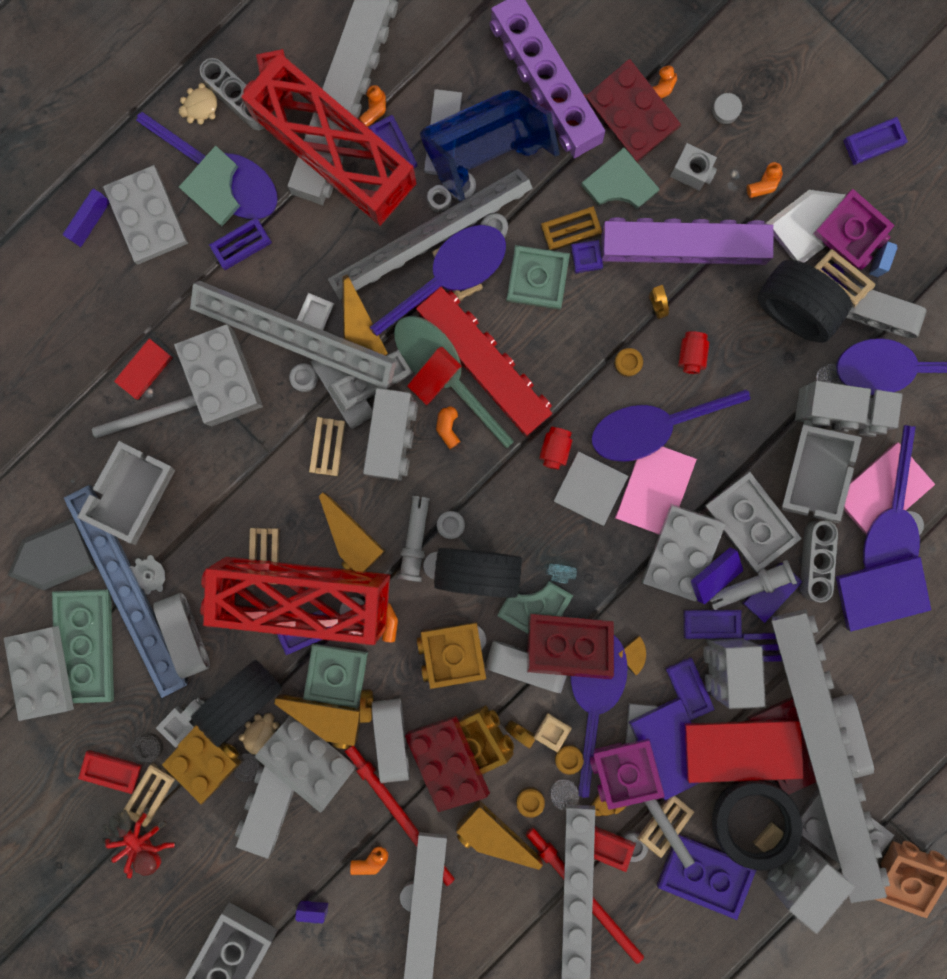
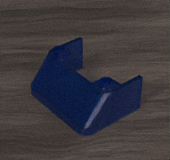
(485, 132)

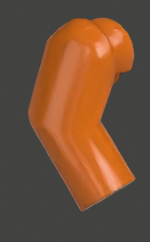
(667, 81)
(377, 106)
(768, 182)
(444, 426)
(392, 622)
(372, 864)

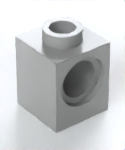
(694, 155)

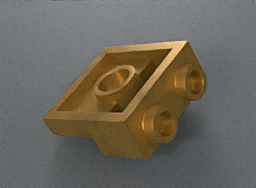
(451, 655)
(486, 739)
(201, 765)

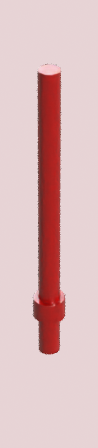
(366, 771)
(549, 854)

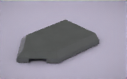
(52, 557)

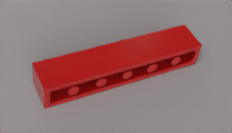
(485, 363)

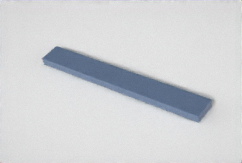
(128, 597)

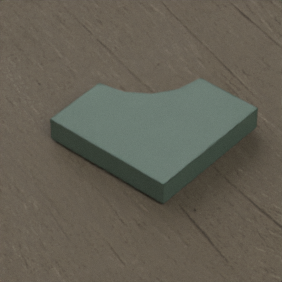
(620, 180)
(211, 186)
(548, 601)

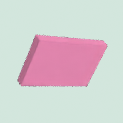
(653, 486)
(874, 487)

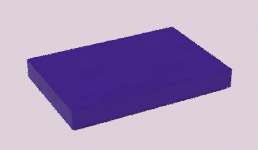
(883, 593)
(667, 737)
(709, 882)

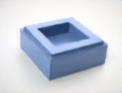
(883, 259)

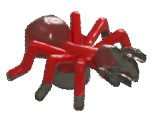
(139, 846)

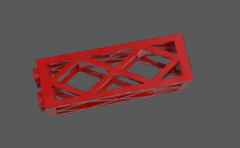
(268, 94)
(359, 625)

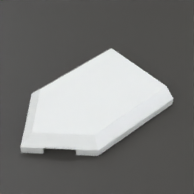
(800, 219)

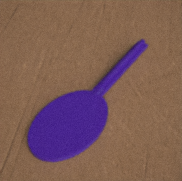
(250, 183)
(459, 264)
(882, 365)
(645, 429)
(894, 531)
(598, 697)

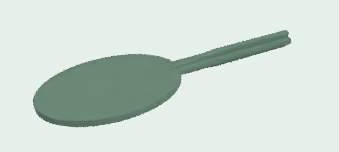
(417, 342)

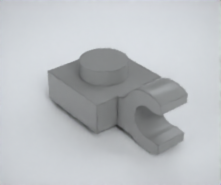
(179, 722)

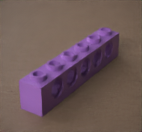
(517, 15)

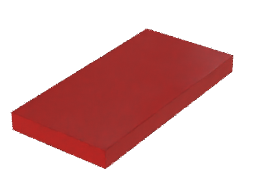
(743, 751)

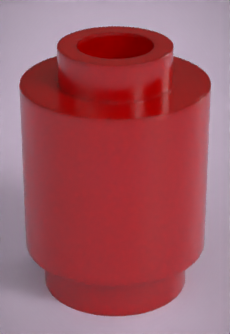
(694, 352)
(556, 448)

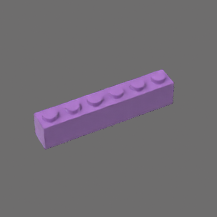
(687, 242)

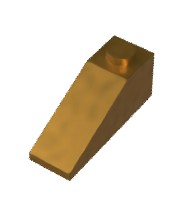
(356, 320)
(351, 540)
(328, 721)
(494, 838)

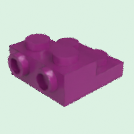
(854, 230)
(627, 774)

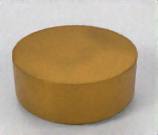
(628, 362)
(569, 759)
(530, 802)

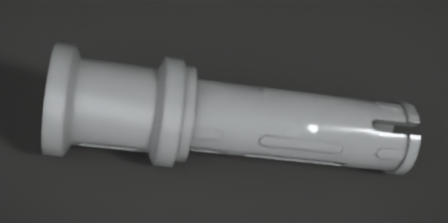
(412, 553)
(765, 581)

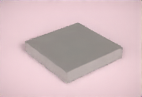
(590, 488)

